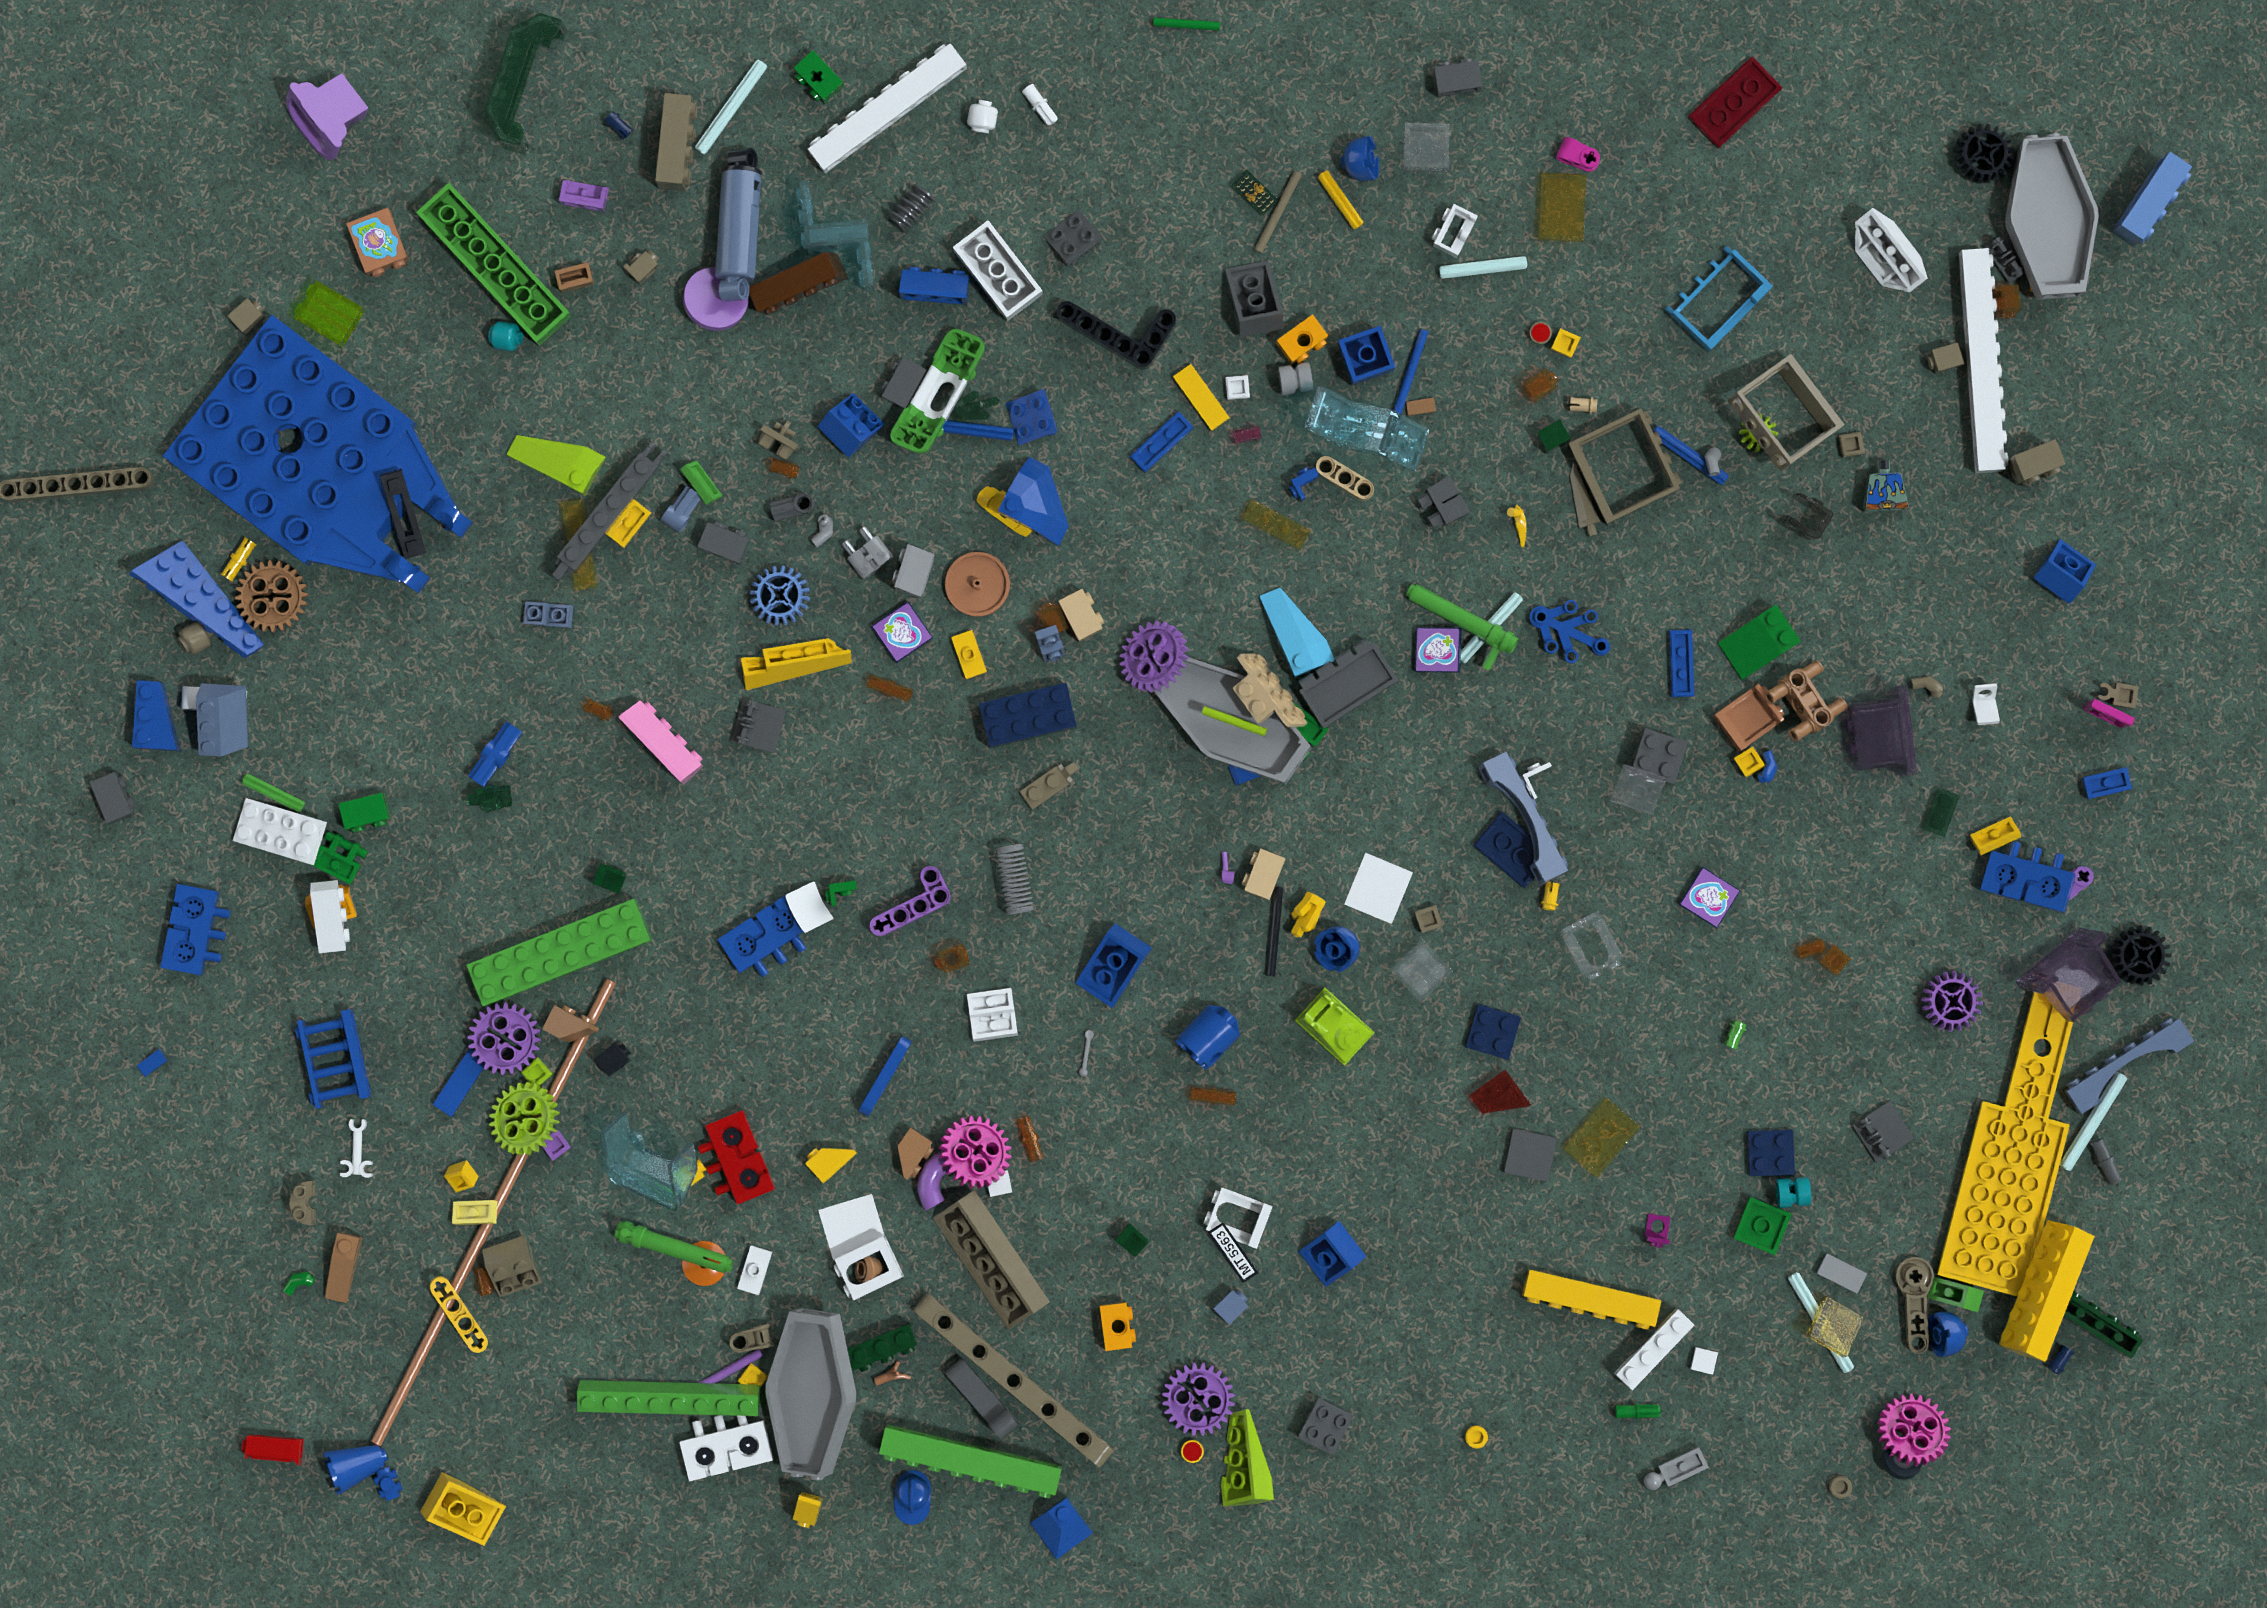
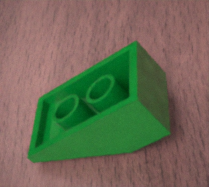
(1759, 642)

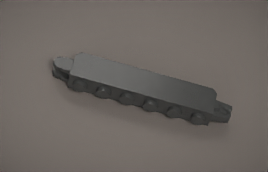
(607, 512)

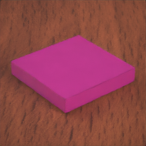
(2108, 714)

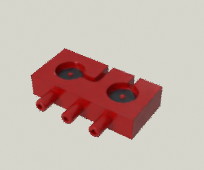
(737, 1157)

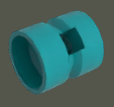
(1801, 1192)

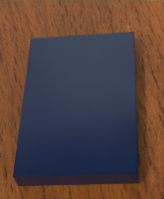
(1508, 848)

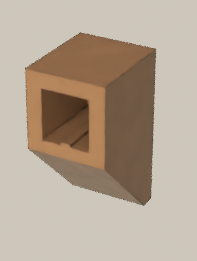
(568, 1026)
(911, 1152)

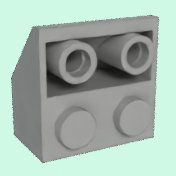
(913, 572)

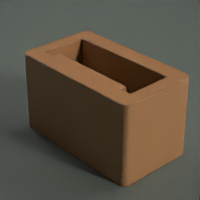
(574, 277)

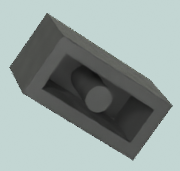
(1457, 78)
(903, 383)
(724, 543)
(113, 797)

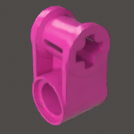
(1575, 154)

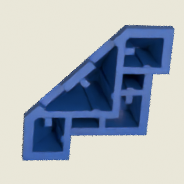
(1035, 502)

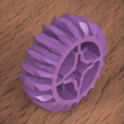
(1964, 986)

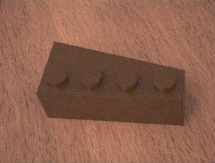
(797, 282)

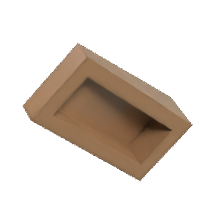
(1421, 406)

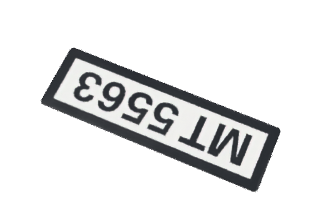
(1233, 1252)

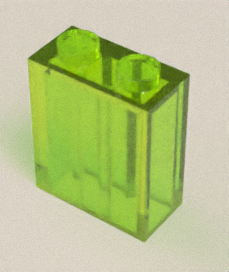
(328, 313)

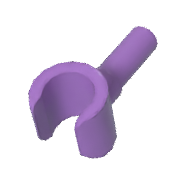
(1227, 876)

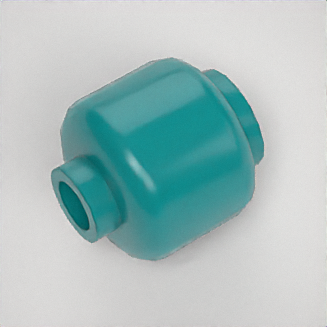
(505, 336)

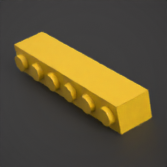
(1591, 1298)

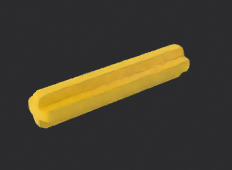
(1340, 199)

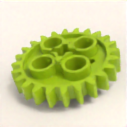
(522, 1099)

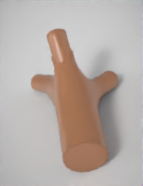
(892, 1374)

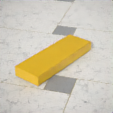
(1201, 397)

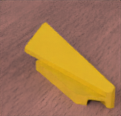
(792, 662)

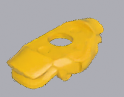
(990, 500)

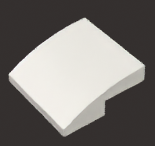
(992, 1014)

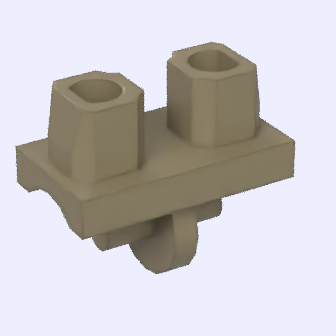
(769, 435)

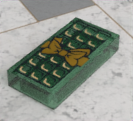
(1254, 192)

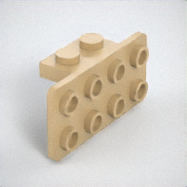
(1264, 694)

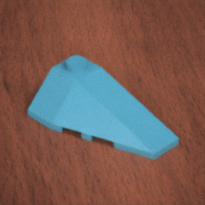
(1299, 639)

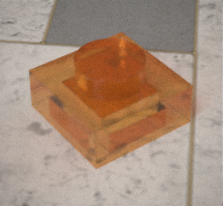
(1835, 960)

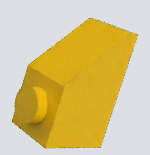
(828, 1161)
(807, 1509)

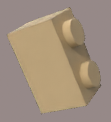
(1081, 615)
(1264, 874)

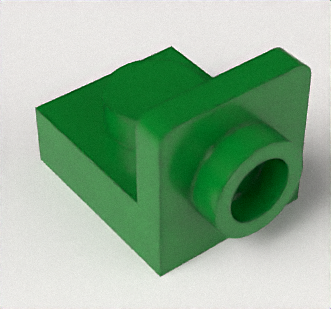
(843, 888)

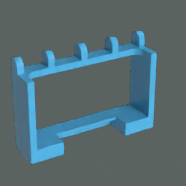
(1764, 287)

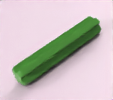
(273, 792)

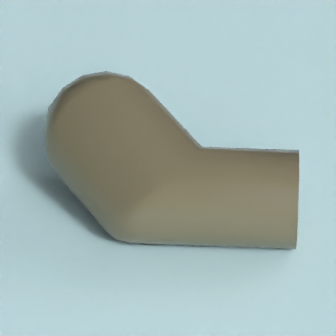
(1929, 683)

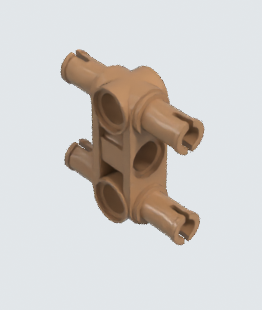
(1805, 701)

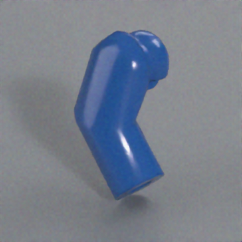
(1770, 767)

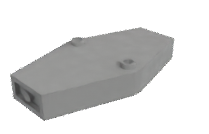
(2051, 217)
(1206, 685)
(810, 1393)

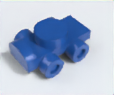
(385, 1479)

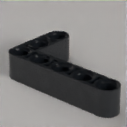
(1117, 337)

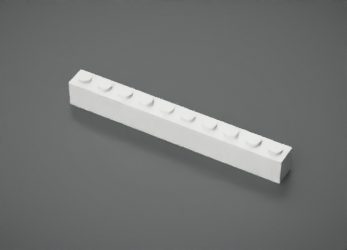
(1982, 360)

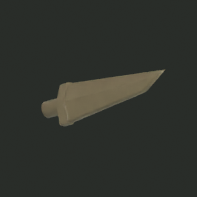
(1585, 509)

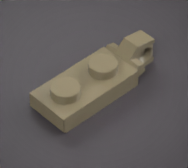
(1048, 785)

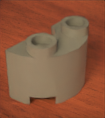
(300, 1204)

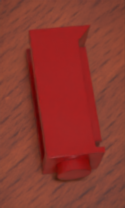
(273, 1448)

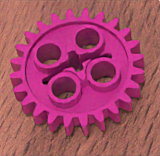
(964, 1167)
(1906, 1446)

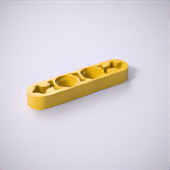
(456, 1315)

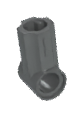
(790, 507)

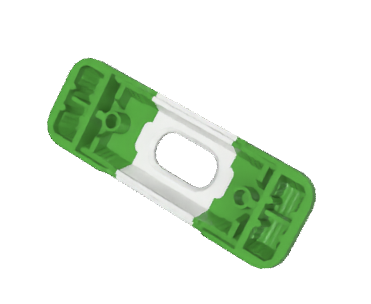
(952, 363)

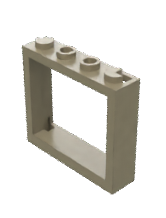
(1807, 394)
(1654, 440)

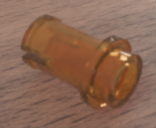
(784, 468)
(598, 709)
(1811, 948)
(484, 1282)

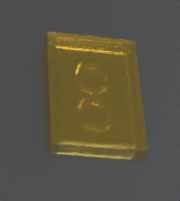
(1562, 207)
(1601, 1137)

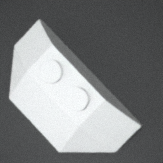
(1888, 252)

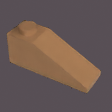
(343, 1266)

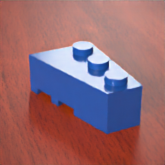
(153, 719)

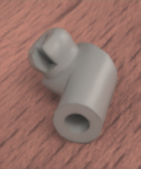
(1712, 457)
(825, 530)

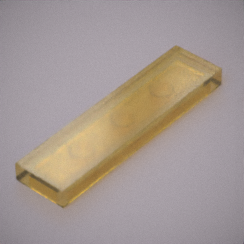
(574, 517)

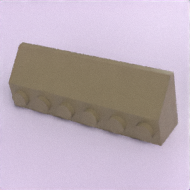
(991, 1260)

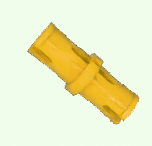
(238, 559)

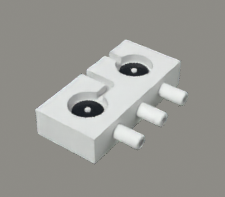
(732, 1447)

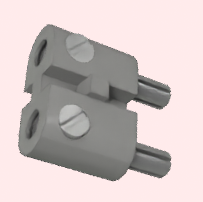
(869, 557)

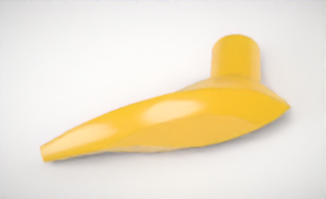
(1520, 522)

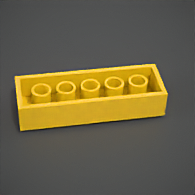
(2046, 1290)

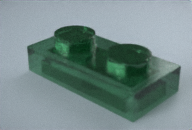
(1941, 812)

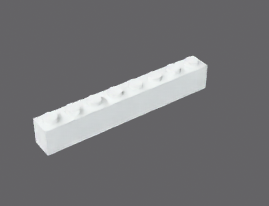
(887, 108)

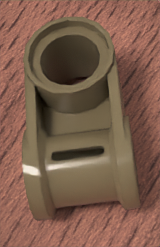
(753, 1339)

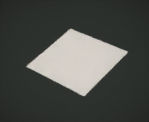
(1378, 888)
(851, 1225)

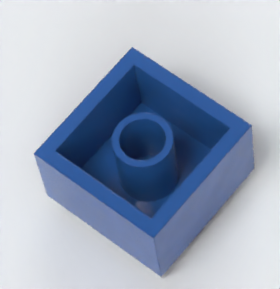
(1366, 355)

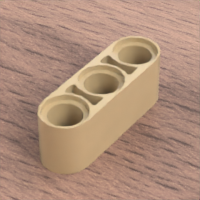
(1350, 488)

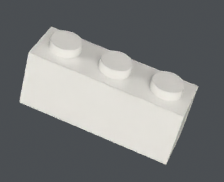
(329, 916)

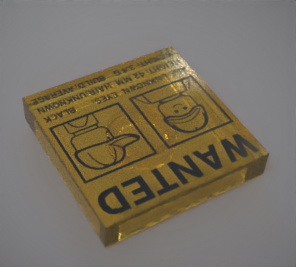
(1835, 1326)

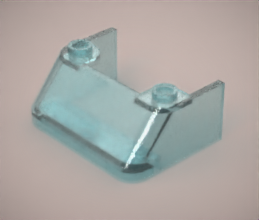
(644, 1171)

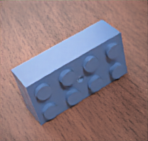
(2152, 198)

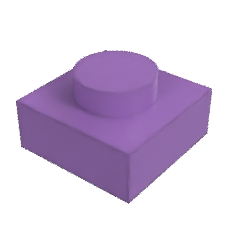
(557, 1146)

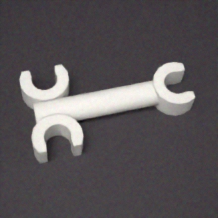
(356, 1166)

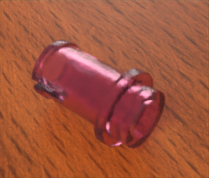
(1247, 434)

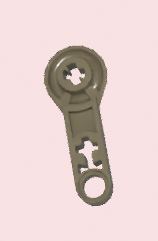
(1915, 1297)

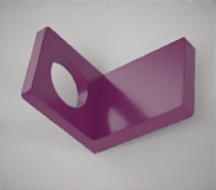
(1657, 1239)

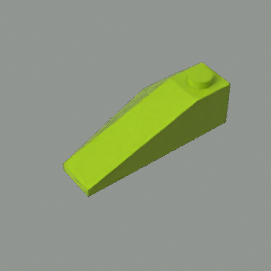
(563, 462)
(1247, 1472)

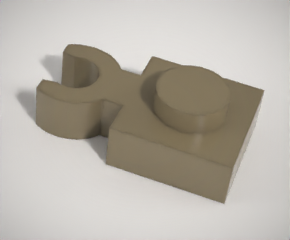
(2121, 695)

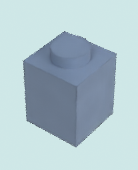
(1231, 1306)

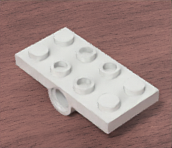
(279, 831)

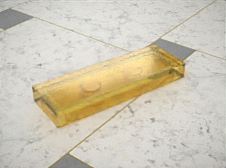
(1276, 524)

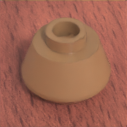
(867, 1269)

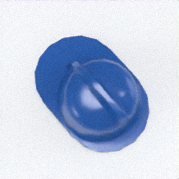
(912, 1497)

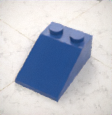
(1113, 965)

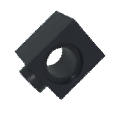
(613, 1058)

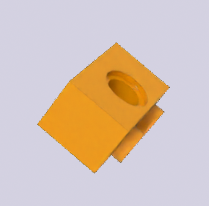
(1309, 328)
(1112, 1339)

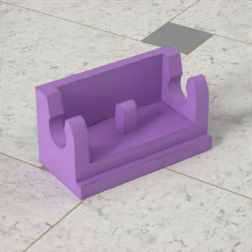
(583, 195)

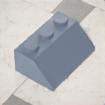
(221, 719)

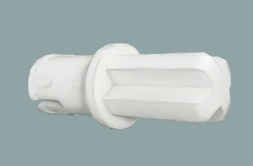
(1040, 105)

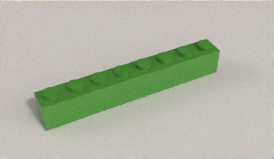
(668, 1398)

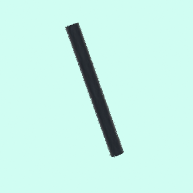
(1274, 933)

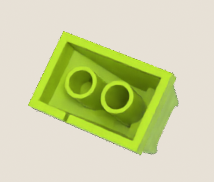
(1334, 1026)

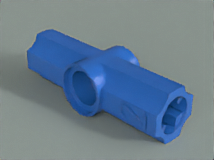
(495, 754)

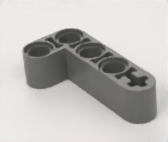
(982, 1398)

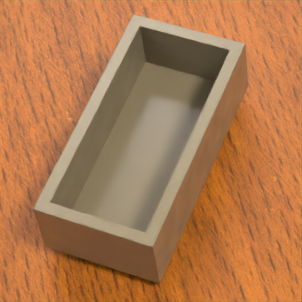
(675, 142)

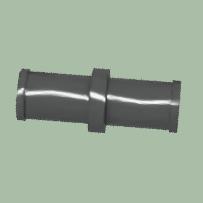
(2106, 1161)

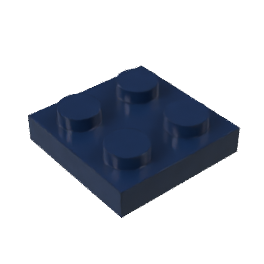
(1493, 1032)
(1771, 1153)

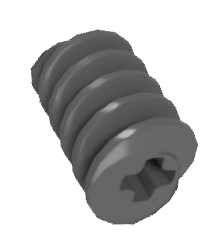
(911, 207)

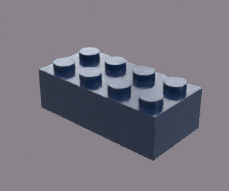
(1028, 715)

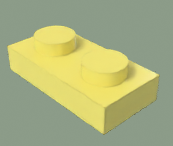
(474, 1212)

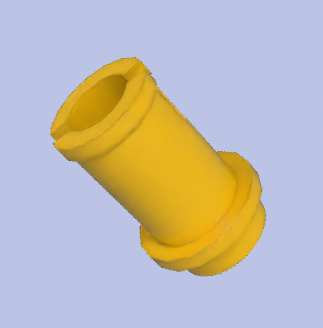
(1550, 897)

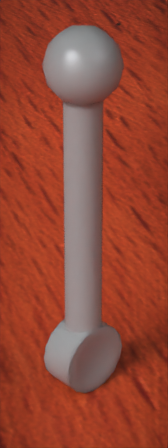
(1089, 1035)

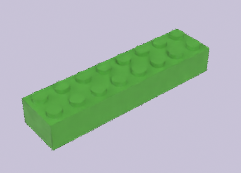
(494, 264)
(559, 952)
(970, 1460)

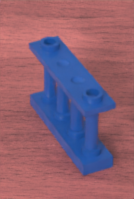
(355, 1065)

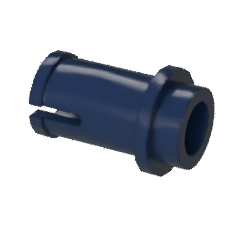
(618, 125)
(2060, 1360)

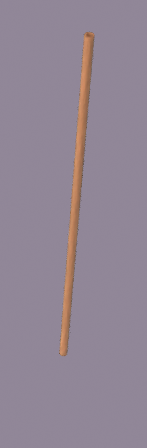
(484, 1230)

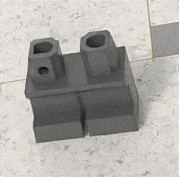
(1446, 512)

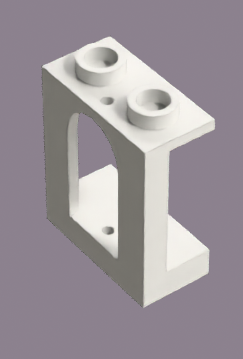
(1226, 1195)
(857, 1291)

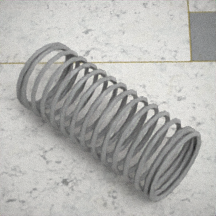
(1001, 853)

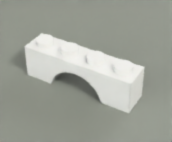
(1654, 1349)

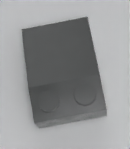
(1254, 298)

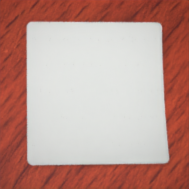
(808, 907)

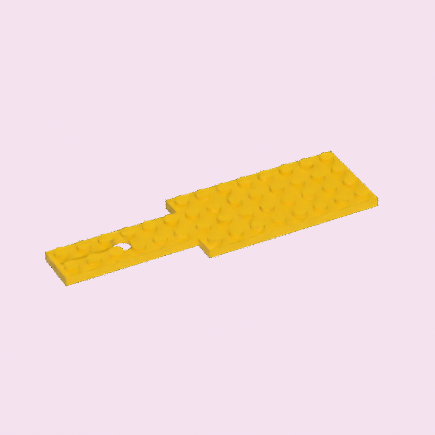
(2011, 1166)

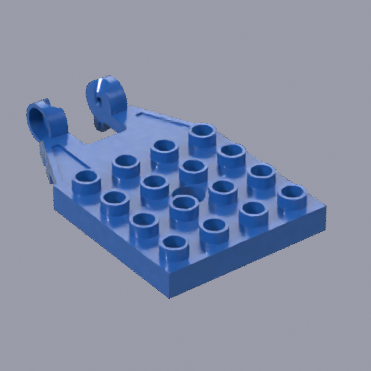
(329, 493)

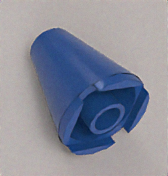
(353, 1465)

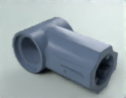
(679, 513)

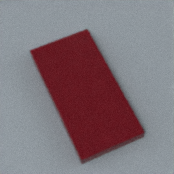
(1735, 102)

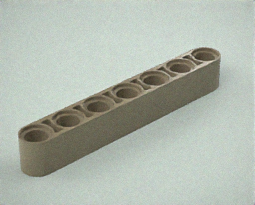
(87, 484)

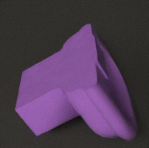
(325, 113)

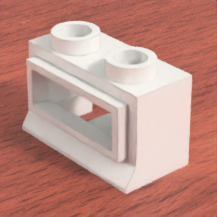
(1460, 239)

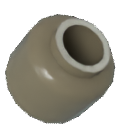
(194, 638)

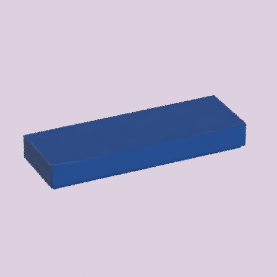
(1161, 442)
(1681, 663)
(459, 1084)

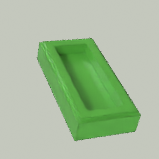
(701, 482)

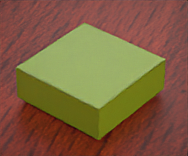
(537, 1072)

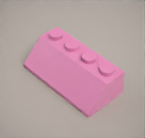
(661, 741)

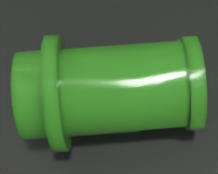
(1735, 1034)

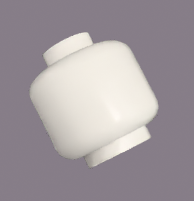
(982, 116)

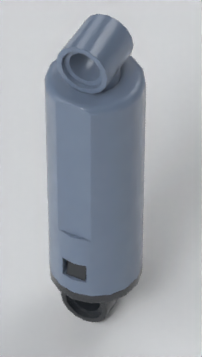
(738, 224)

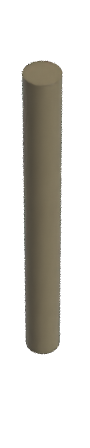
(1278, 212)

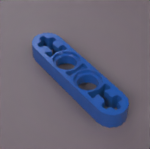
(885, 1076)

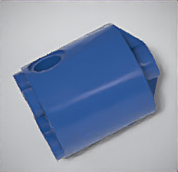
(1209, 1035)

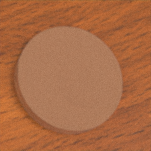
(977, 584)

